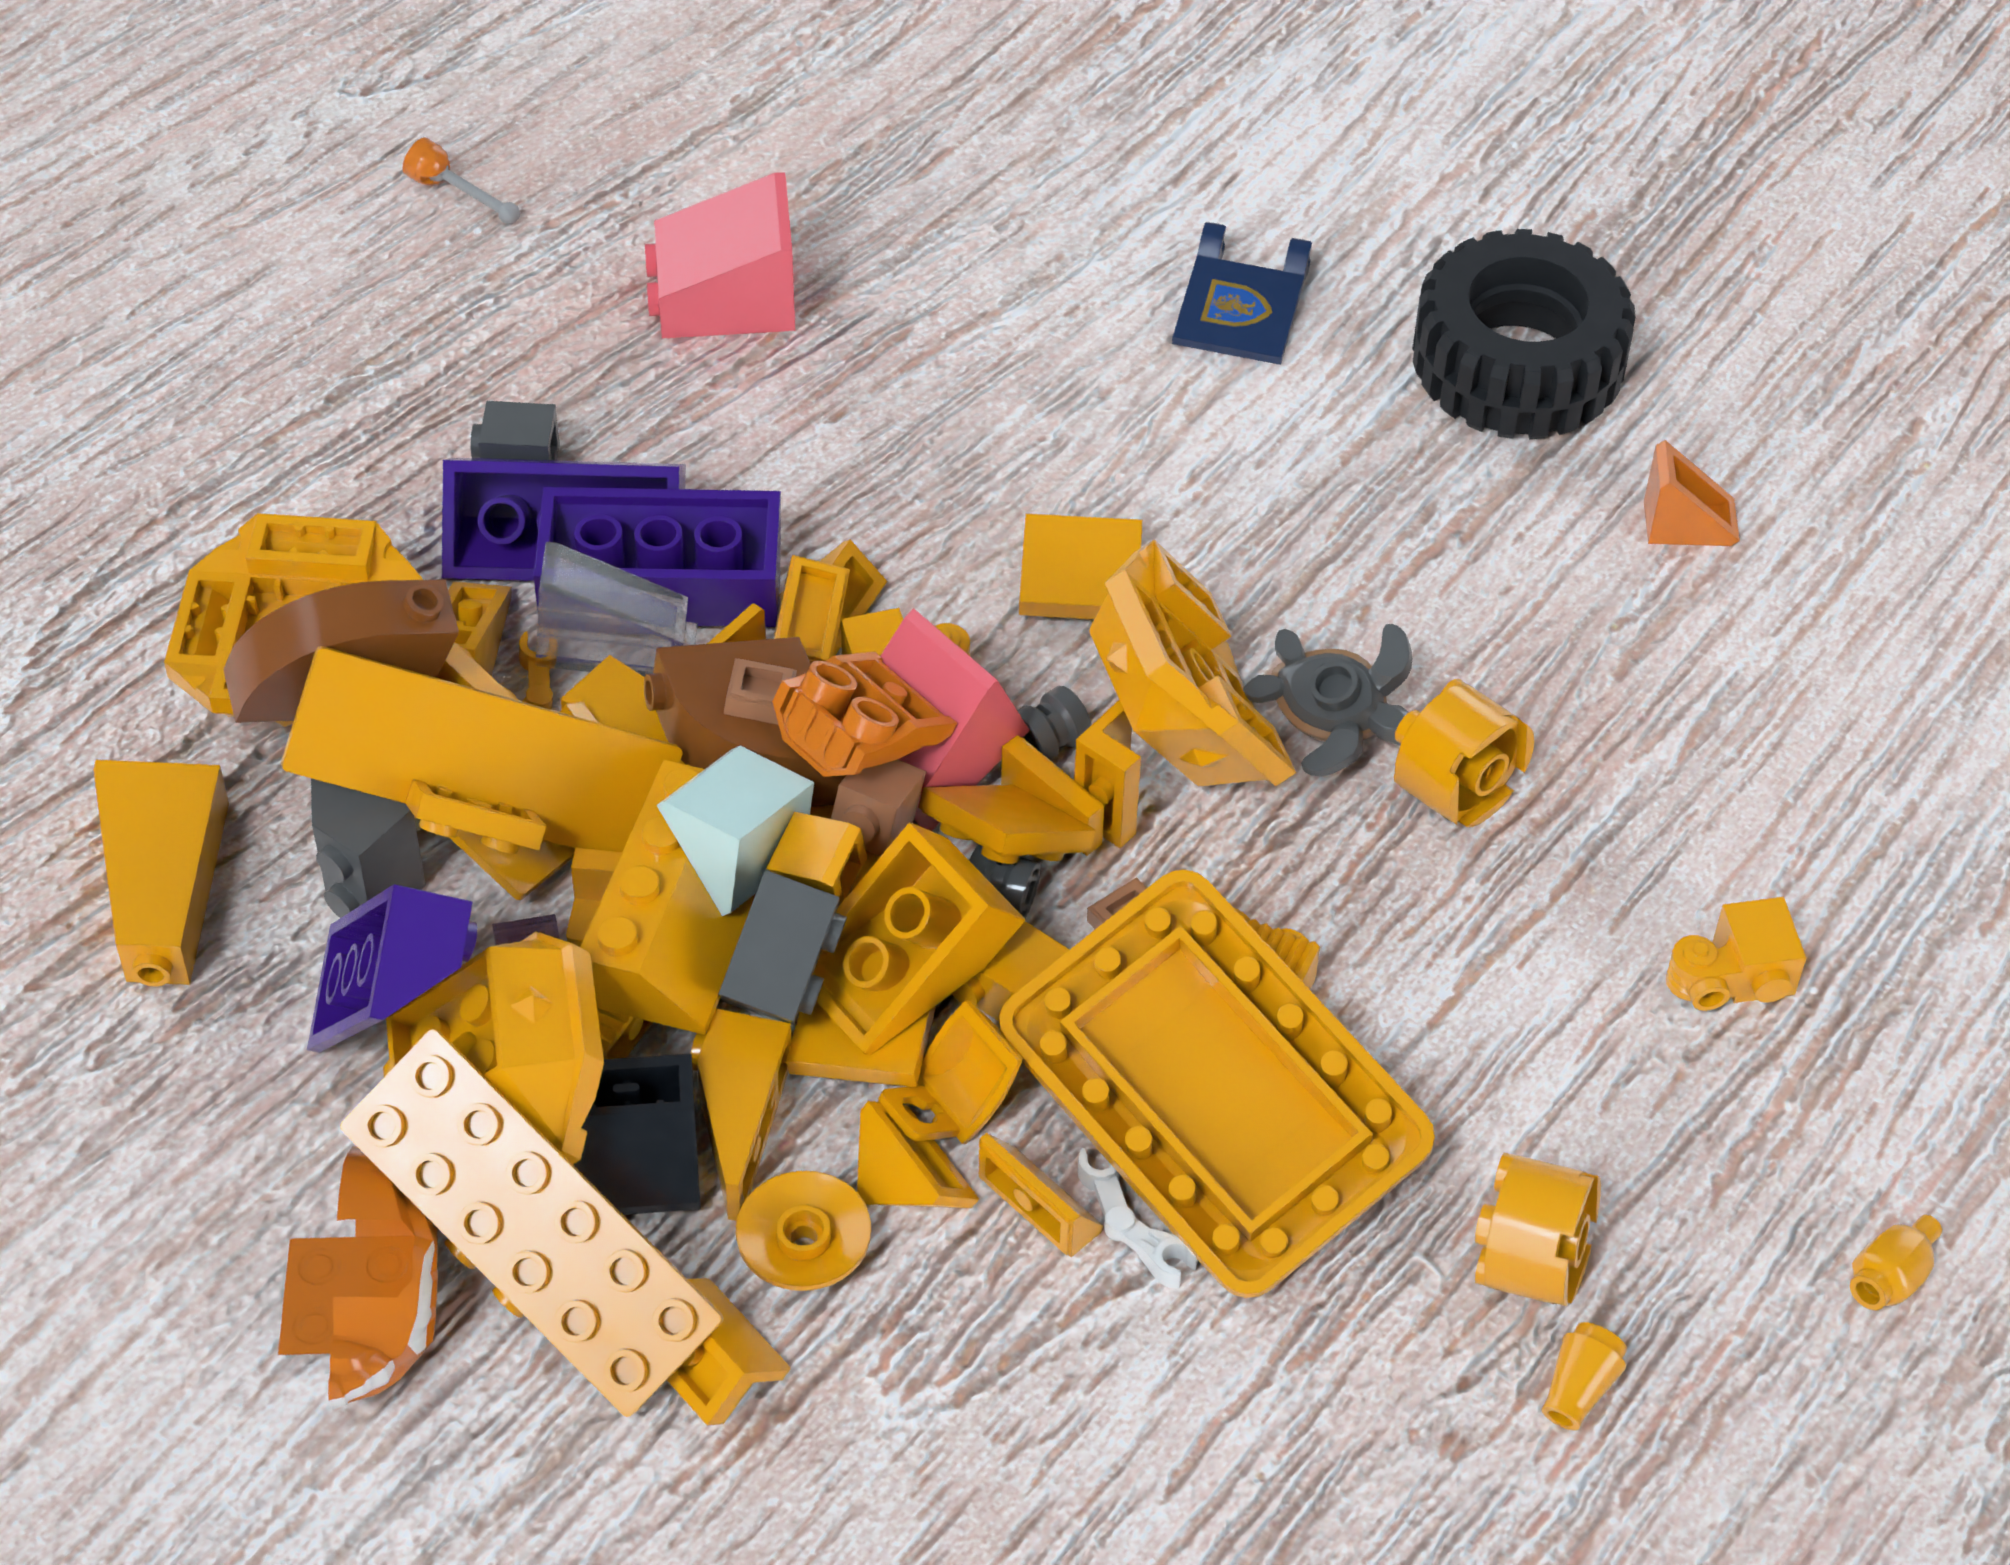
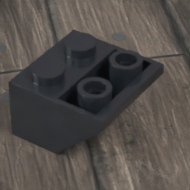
(644, 1135)

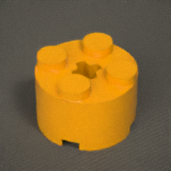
(1461, 753)
(1537, 1229)

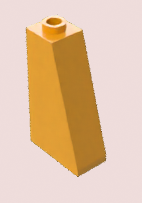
(160, 860)

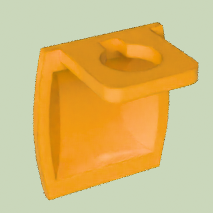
(959, 1079)

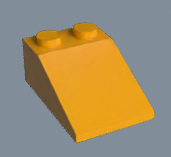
(911, 937)

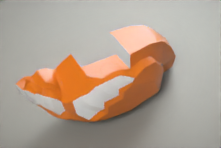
(366, 1294)

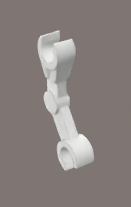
(1121, 1225)

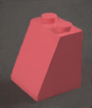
(725, 264)
(958, 690)

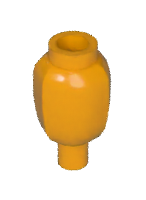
(1895, 1263)

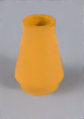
(1584, 1371)

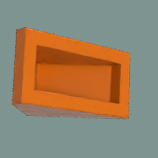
(1686, 504)

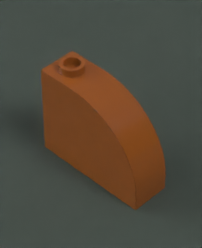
(383, 621)
(690, 698)

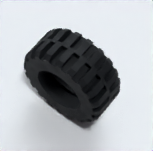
(1512, 381)

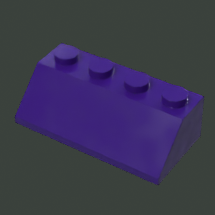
(496, 507)
(696, 542)
(386, 958)

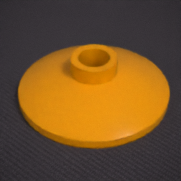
(803, 1207)

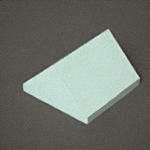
(734, 820)

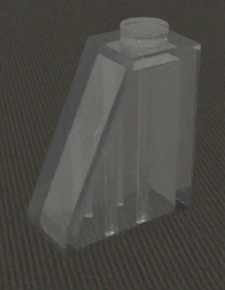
(604, 611)

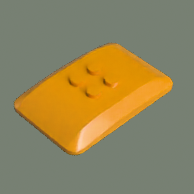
(1216, 1083)

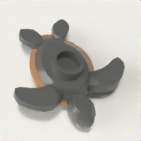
(1336, 695)

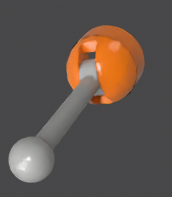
(429, 165)

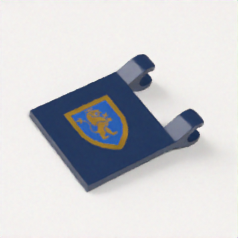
(1240, 305)

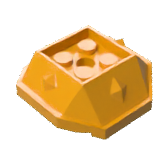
(259, 572)
(1179, 675)
(526, 1024)

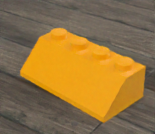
(657, 932)

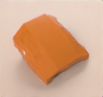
(855, 715)

